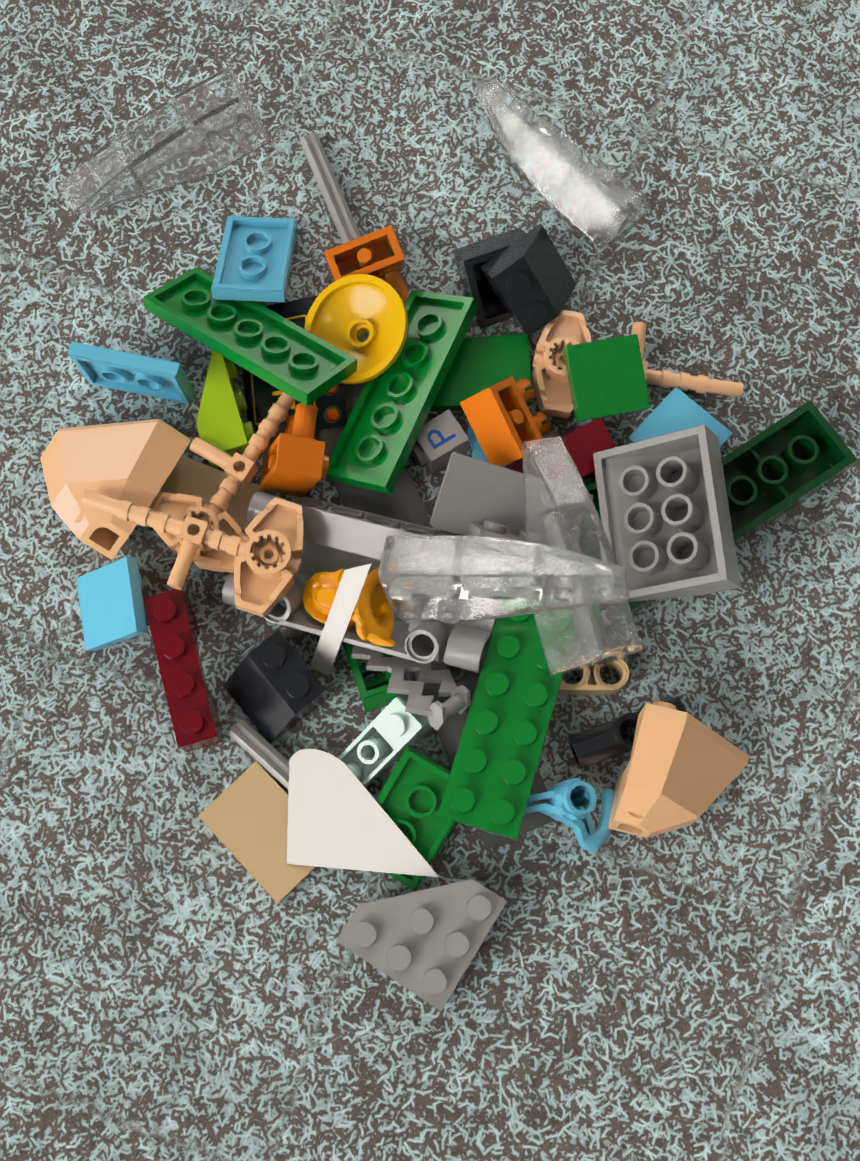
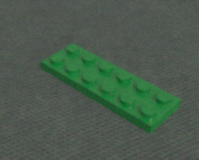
(252, 337)
(399, 400)
(503, 732)

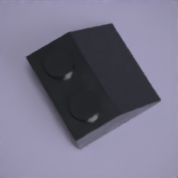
(531, 280)
(475, 282)
(275, 687)

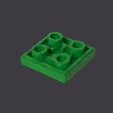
(606, 377)

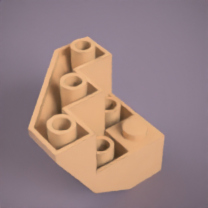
(113, 460)
(672, 772)

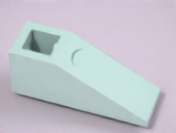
(384, 740)

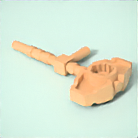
(570, 328)
(239, 471)
(265, 558)

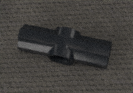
(605, 739)

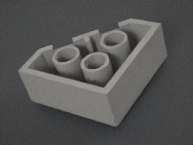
(424, 935)

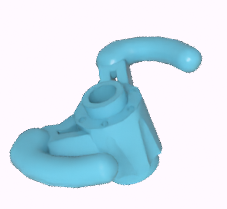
(571, 804)

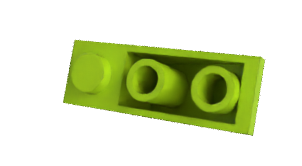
(222, 408)

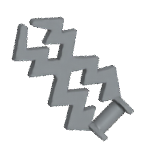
(416, 703)

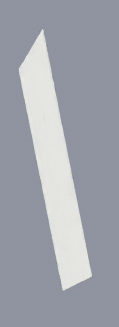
(339, 618)

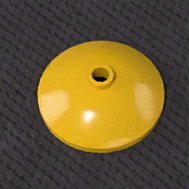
(361, 306)

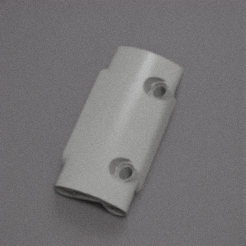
(352, 538)

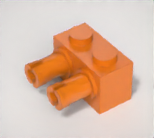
(372, 255)
(503, 420)
(295, 458)

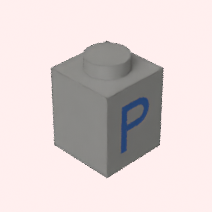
(439, 440)

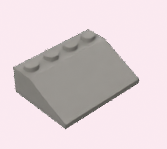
(668, 515)

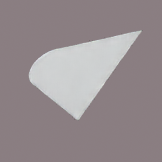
(340, 823)

